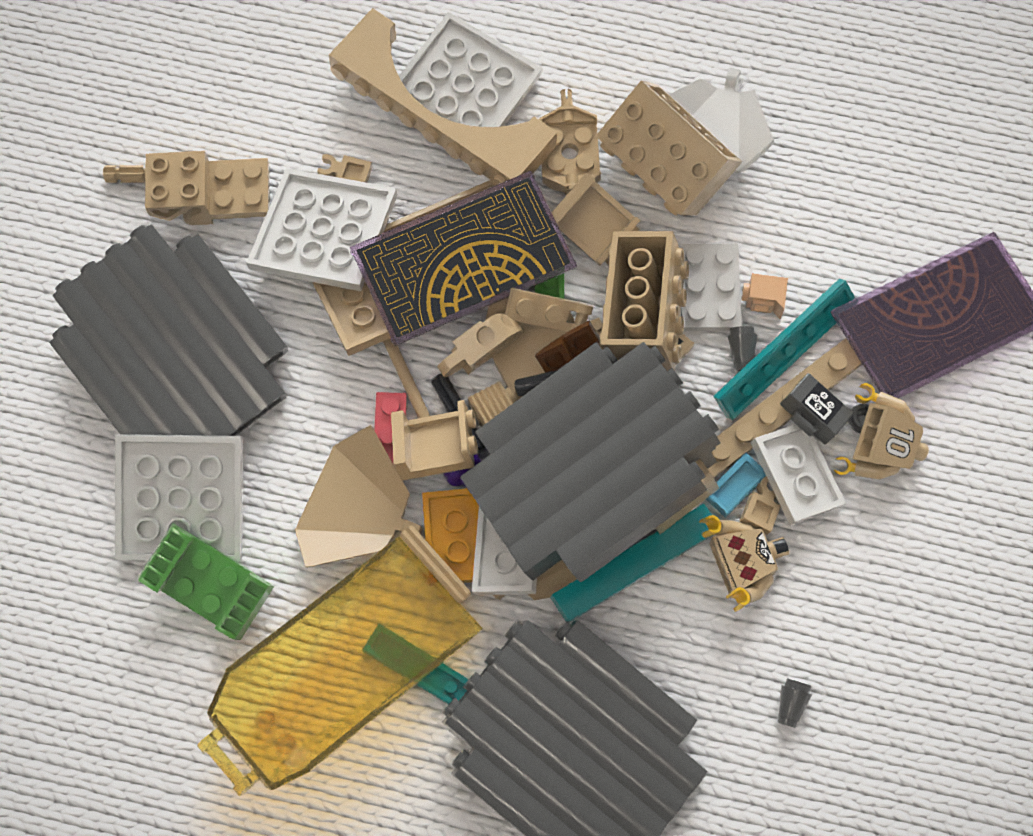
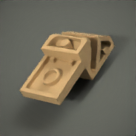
(204, 188)

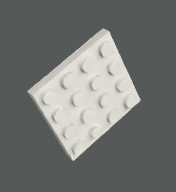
(469, 75)
(315, 225)
(179, 482)

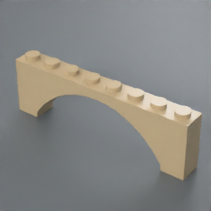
(495, 152)

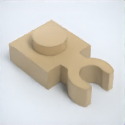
(349, 168)
(761, 509)

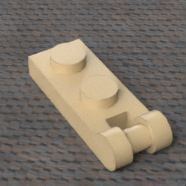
(545, 310)

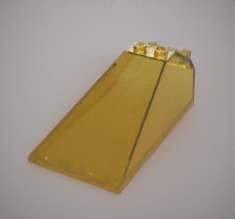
(334, 668)

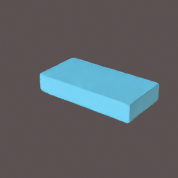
(736, 485)

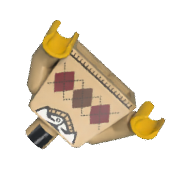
(743, 558)

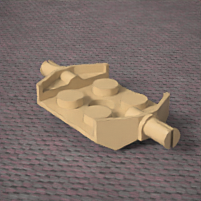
(575, 130)

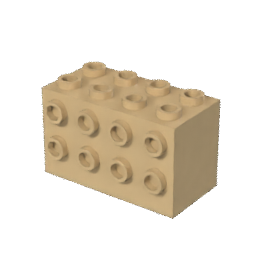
(667, 149)
(645, 294)

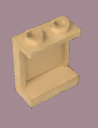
(590, 217)
(433, 443)

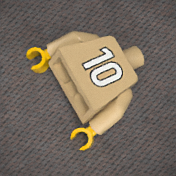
(887, 438)

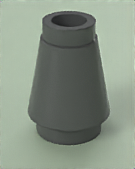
(742, 345)
(793, 702)

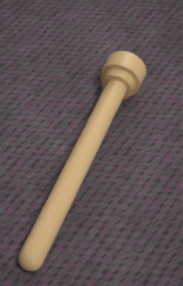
(406, 379)

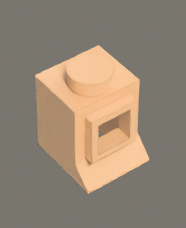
(765, 294)

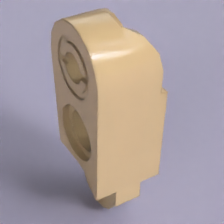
(480, 344)

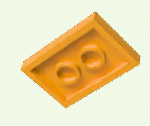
(452, 528)

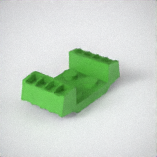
(206, 582)

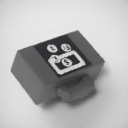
(816, 409)

